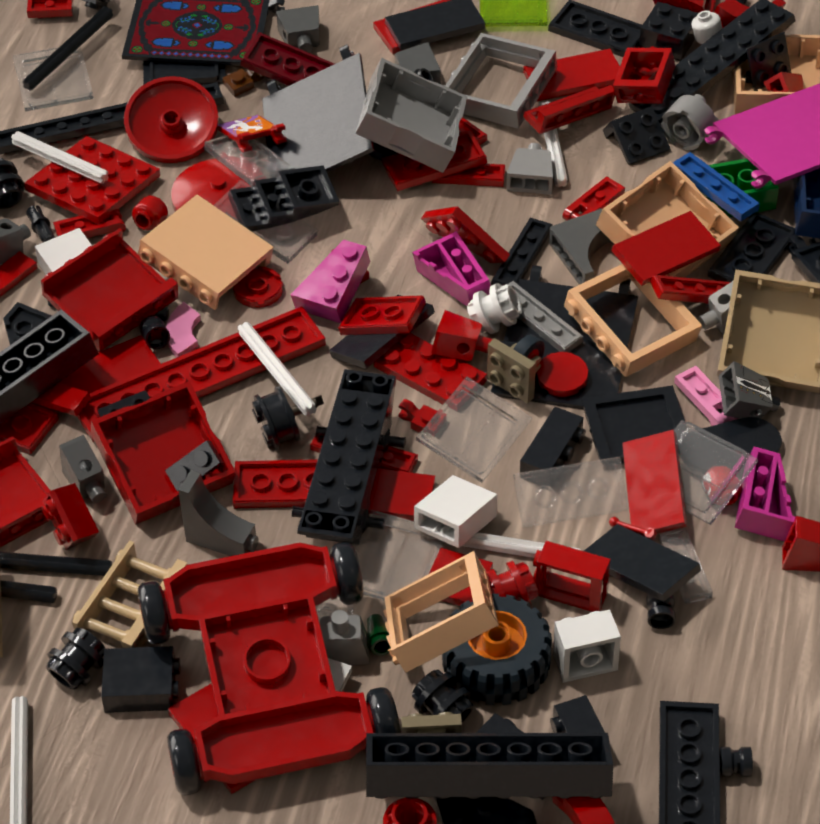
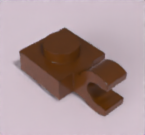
(241, 81)

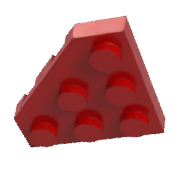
(453, 219)

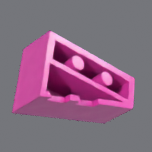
(452, 268)
(333, 282)
(764, 498)

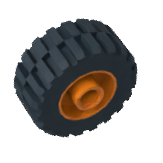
(505, 659)

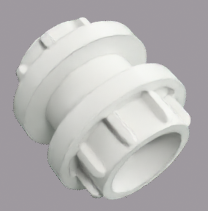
(497, 307)

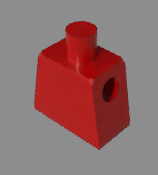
(459, 337)
(802, 546)

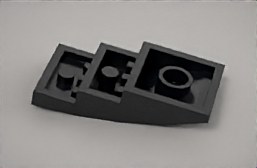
(283, 199)

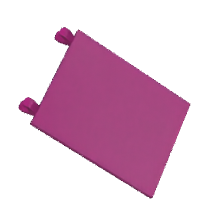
(776, 136)

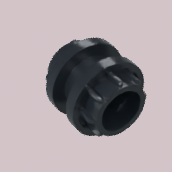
(10, 185)
(78, 655)
(437, 695)

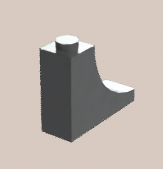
(577, 242)
(210, 523)

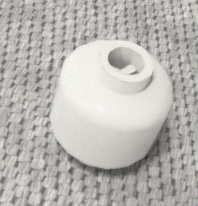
(705, 26)

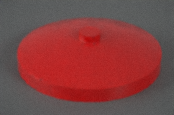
(171, 119)
(207, 179)

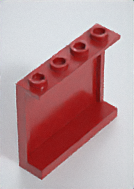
(108, 289)
(19, 494)

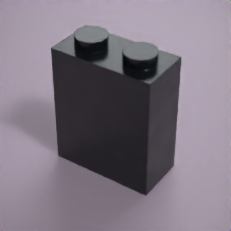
(140, 679)

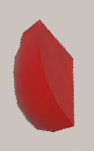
(784, 82)

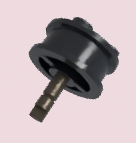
(278, 417)

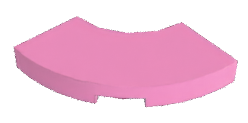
(181, 326)

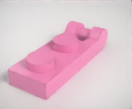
(702, 394)

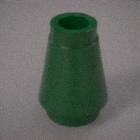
(377, 634)

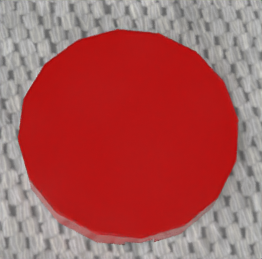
(259, 288)
(562, 374)

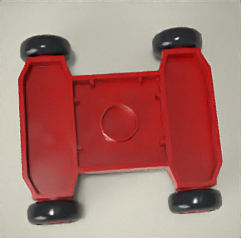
(265, 663)

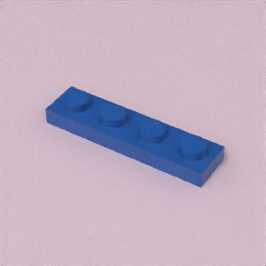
(717, 187)

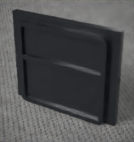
(200, 73)
(630, 417)

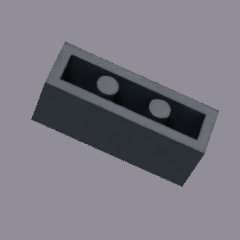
(554, 441)

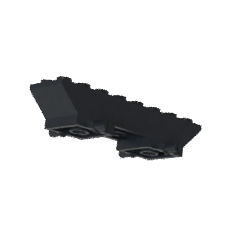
(350, 459)

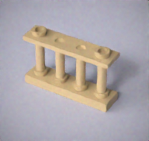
(114, 579)

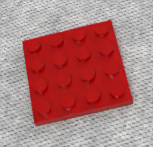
(85, 196)

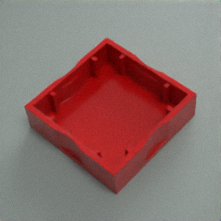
(149, 439)

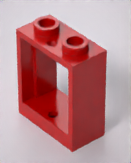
(652, 90)
(570, 590)

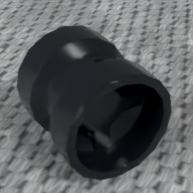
(154, 332)
(660, 613)
(736, 761)

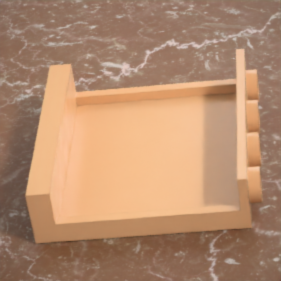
(204, 250)

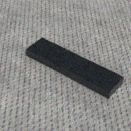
(523, 252)

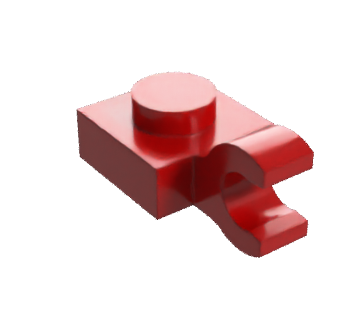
(417, 417)

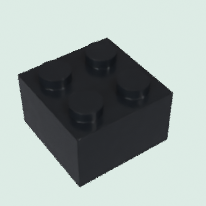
(668, 28)

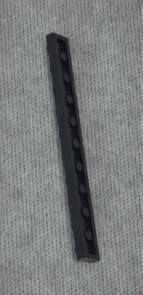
(80, 124)

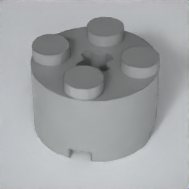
(687, 121)

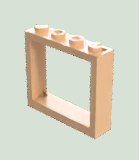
(675, 312)
(449, 633)

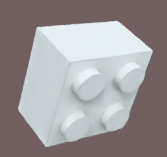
(586, 645)

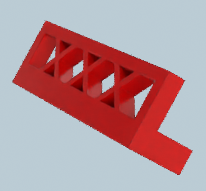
(570, 109)

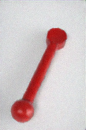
(649, 533)

